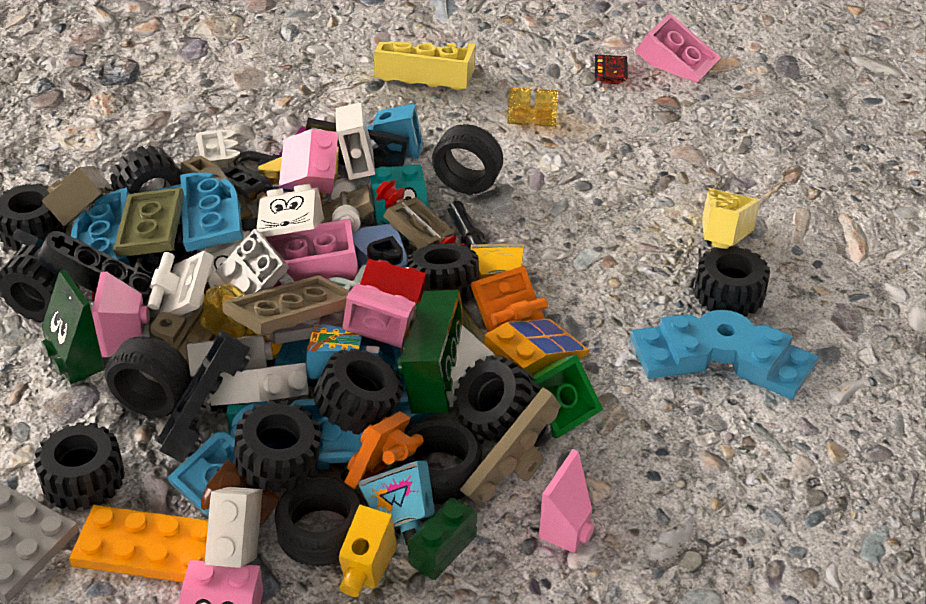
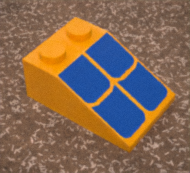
(533, 343)

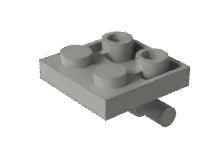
(254, 266)

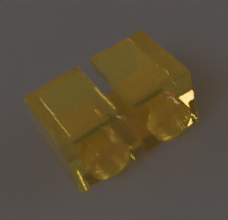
(521, 111)

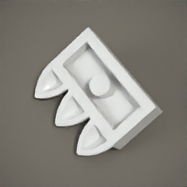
(217, 146)

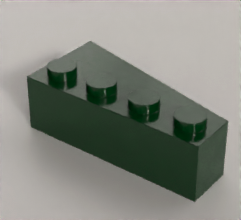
(432, 351)

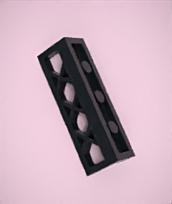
(382, 154)

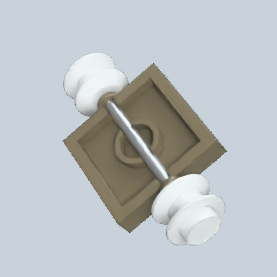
(348, 203)

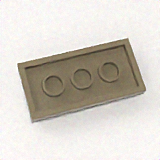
(287, 304)

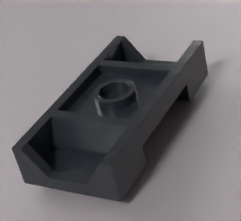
(179, 435)

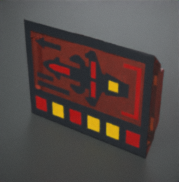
(611, 69)

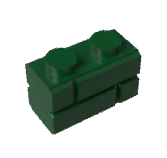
(442, 538)

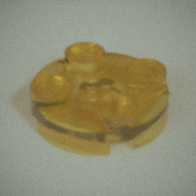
(213, 315)

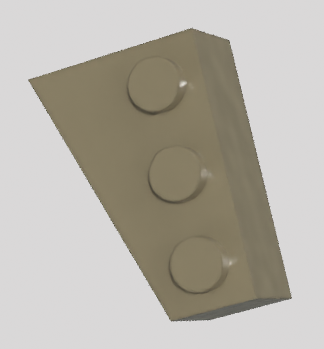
(76, 193)

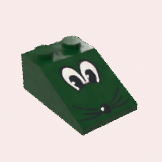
(71, 332)

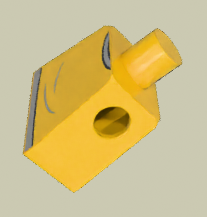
(498, 258)

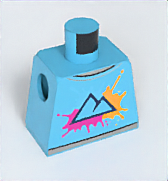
(404, 494)

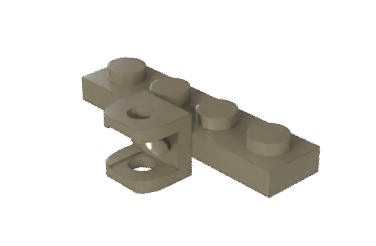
(180, 332)
(514, 450)

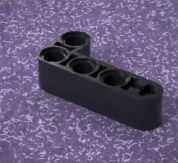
(86, 264)

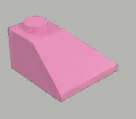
(117, 313)
(567, 507)

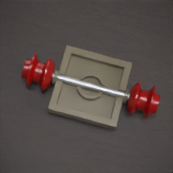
(413, 218)

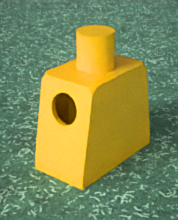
(366, 550)

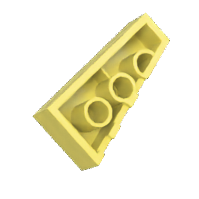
(425, 64)
(728, 217)

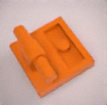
(507, 298)
(382, 446)

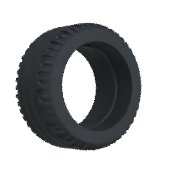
(479, 143)
(155, 359)
(450, 438)
(315, 495)

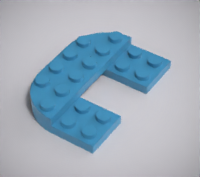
(207, 215)

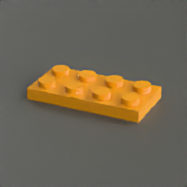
(139, 543)

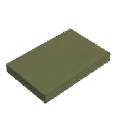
(149, 222)

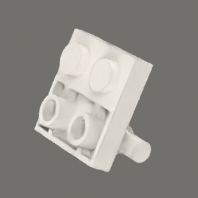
(182, 287)

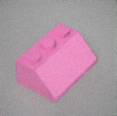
(318, 251)

